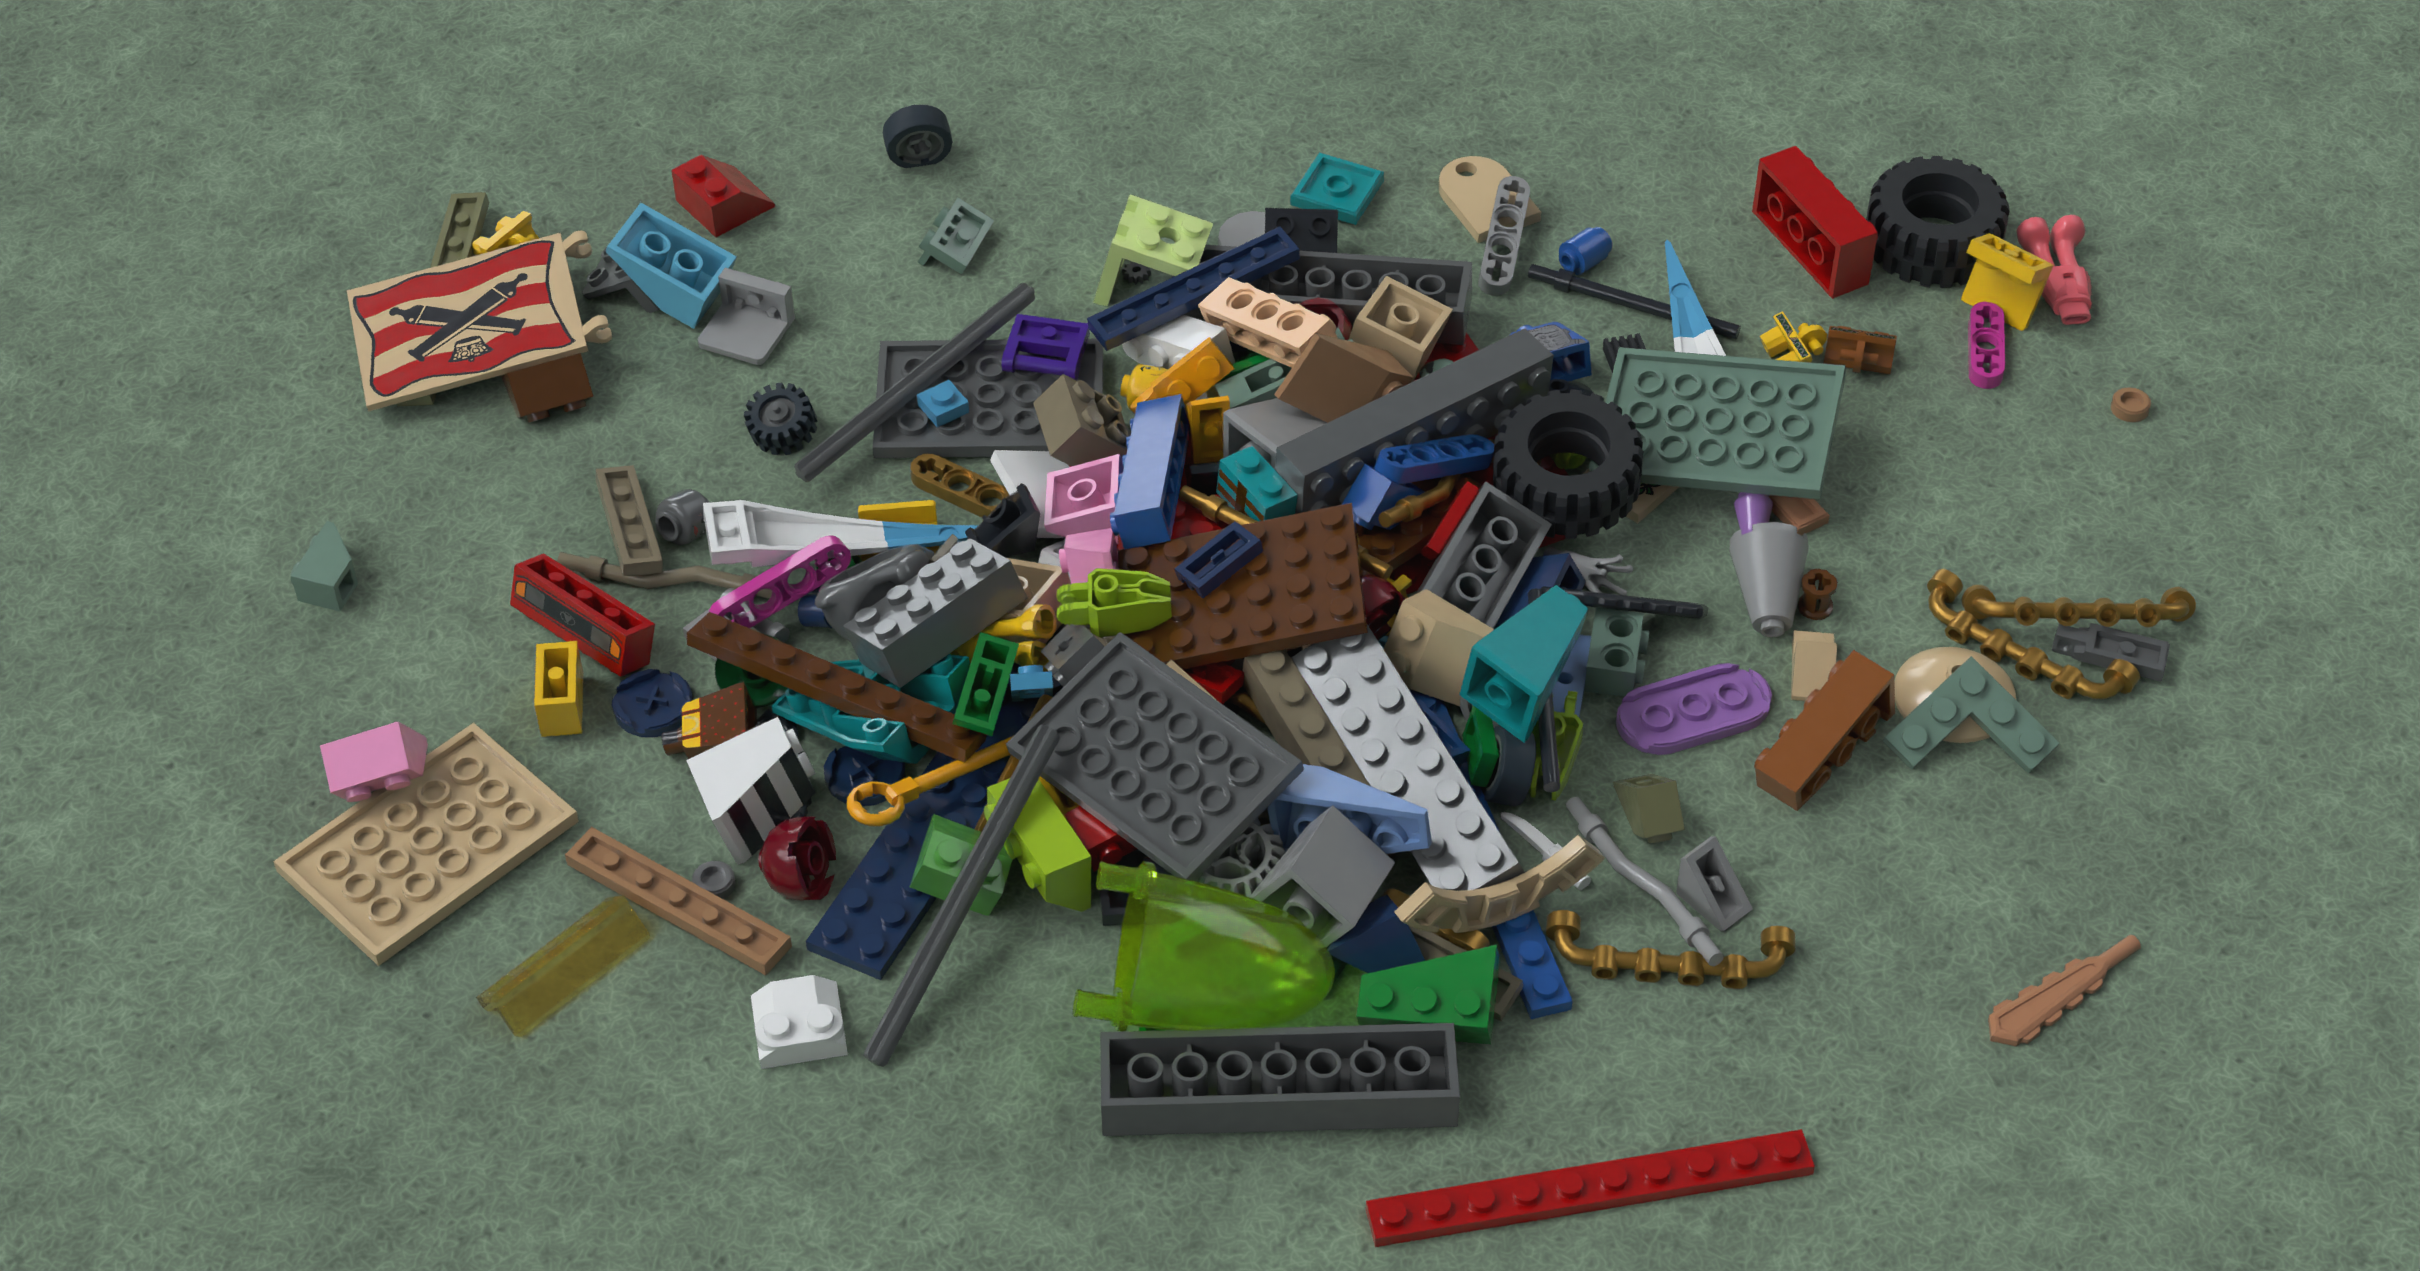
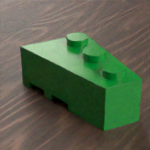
(1434, 991)

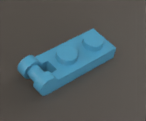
(1031, 683)

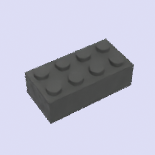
(1486, 555)
(935, 612)

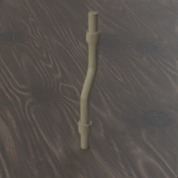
(599, 568)

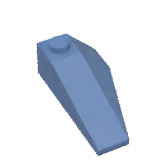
(1382, 817)

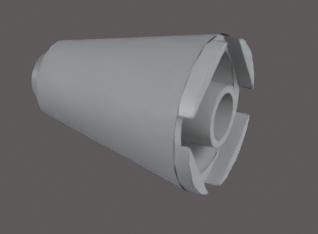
(1770, 573)

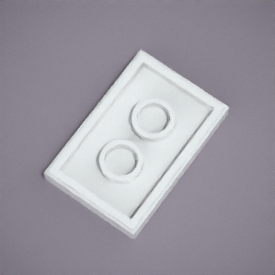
(1032, 471)

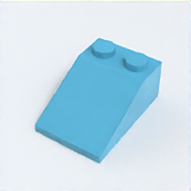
(670, 263)

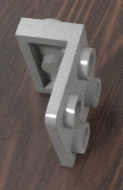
(750, 318)

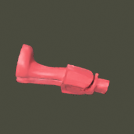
(2068, 284)

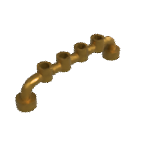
(1946, 586)
(2175, 605)
(1648, 963)

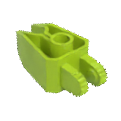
(1115, 602)
(1568, 737)

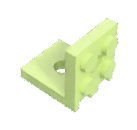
(1141, 242)

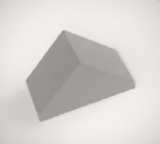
(1711, 885)

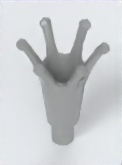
(1595, 569)

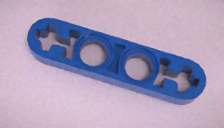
(1435, 458)

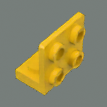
(2006, 278)

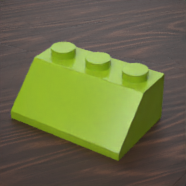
(1047, 849)

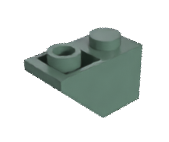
(325, 572)

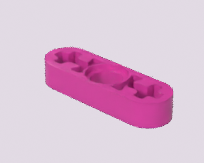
(1993, 335)

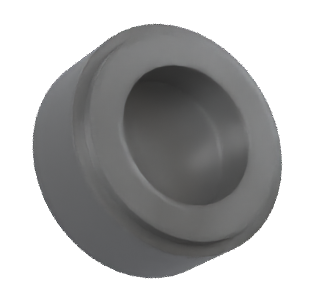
(716, 878)

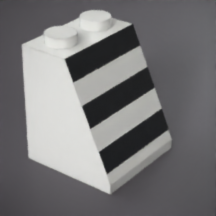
(753, 785)

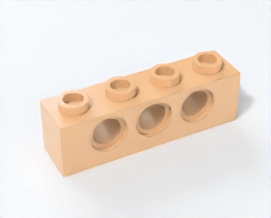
(1264, 321)

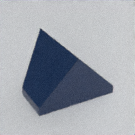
(1378, 940)

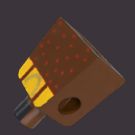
(712, 721)

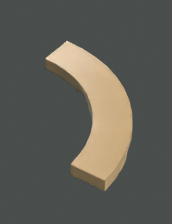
(1476, 909)

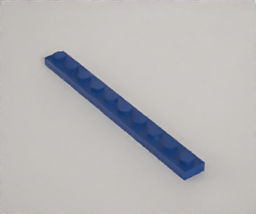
(1521, 937)

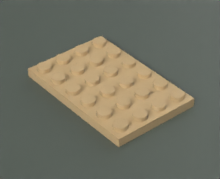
(426, 848)

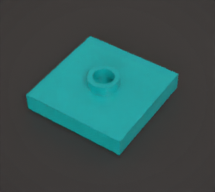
(1337, 186)

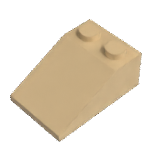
(1433, 645)

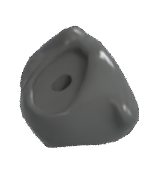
(868, 583)

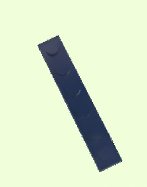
(1188, 289)

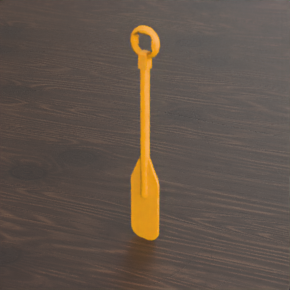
(909, 789)

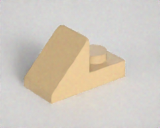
(1811, 662)

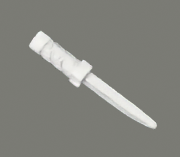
(1538, 841)

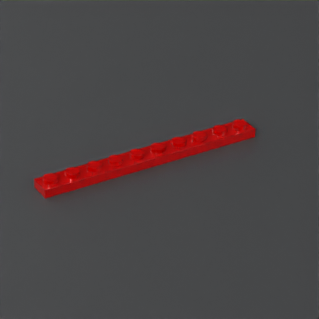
(1588, 1188)

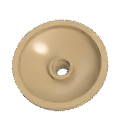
(1928, 670)

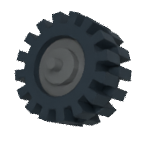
(780, 419)

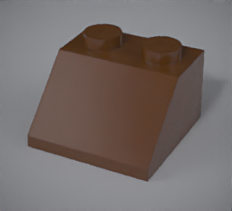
(548, 386)

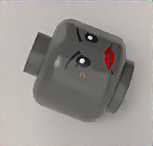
(681, 517)

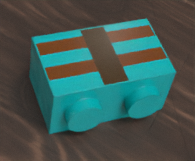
(1254, 486)

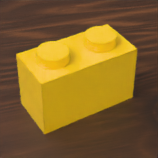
(558, 688)

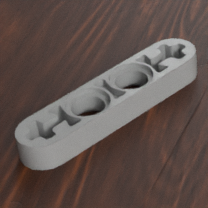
(1504, 236)

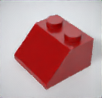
(717, 194)

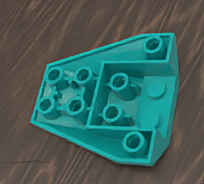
(884, 739)

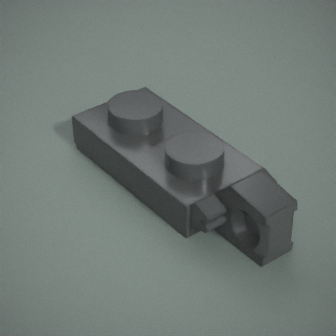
(2103, 644)

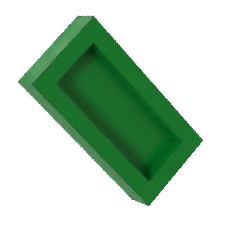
(1481, 740)

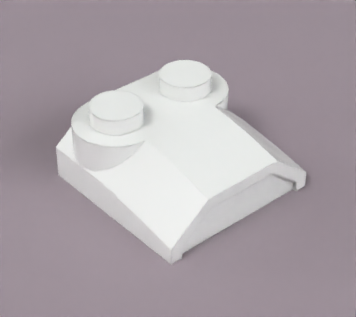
(798, 1021)

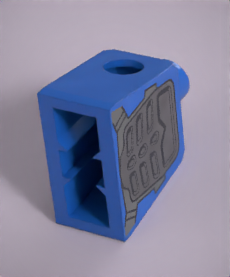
(1569, 349)

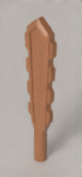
(2043, 1005)

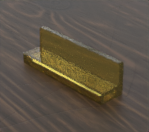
(565, 965)

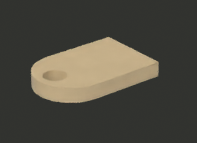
(1474, 196)

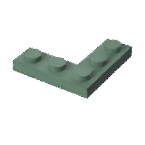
(1978, 695)

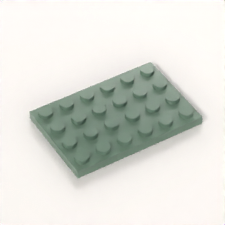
(1730, 420)

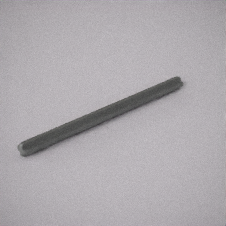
(914, 383)
(961, 896)

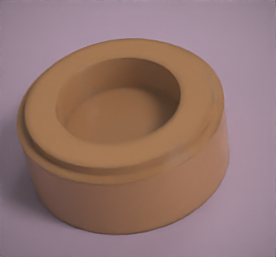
(2130, 404)

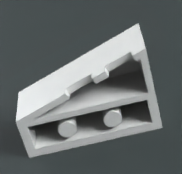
(1174, 340)

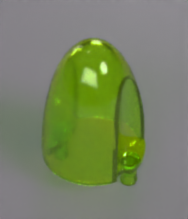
(1205, 958)

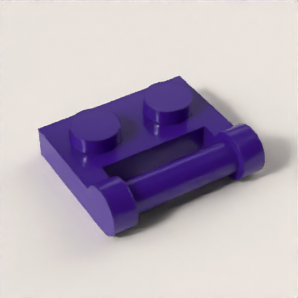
(1049, 338)

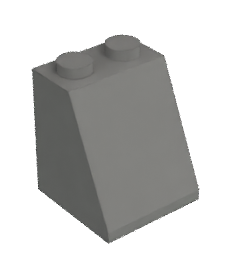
(1265, 427)
(1326, 876)

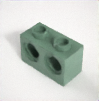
(1614, 652)

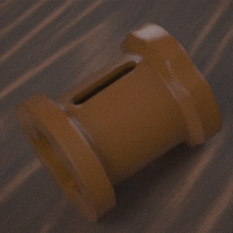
(1826, 587)

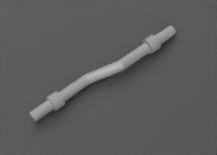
(1691, 928)

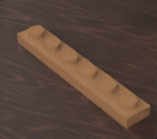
(679, 901)

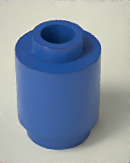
(1585, 250)

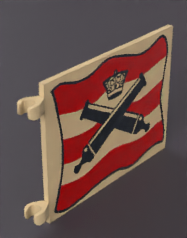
(470, 320)

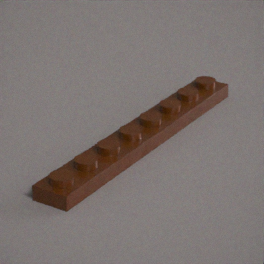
(832, 684)

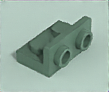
(957, 235)

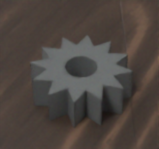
(1136, 272)

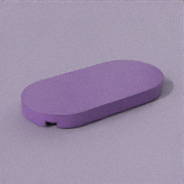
(1693, 709)

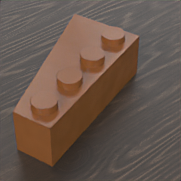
(1826, 730)

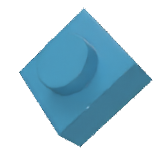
(943, 403)

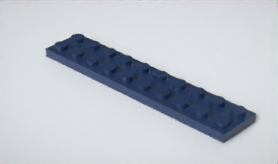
(876, 905)

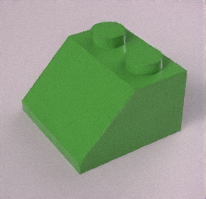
(943, 858)

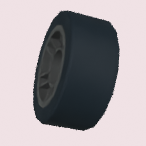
(917, 136)
(1513, 769)

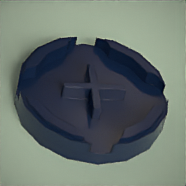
(650, 702)
(850, 768)

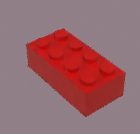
(1814, 221)

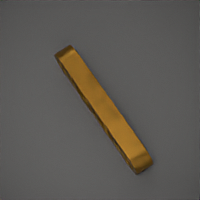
(950, 474)

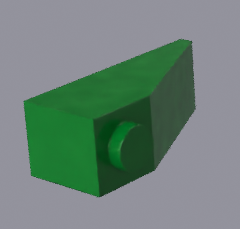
(985, 684)

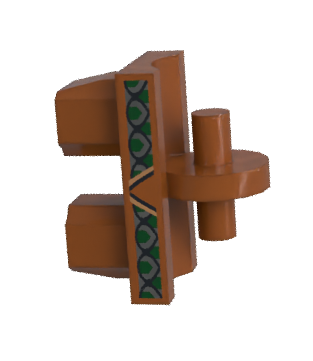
(1860, 349)

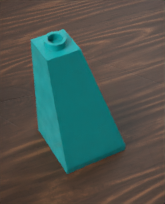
(1521, 661)

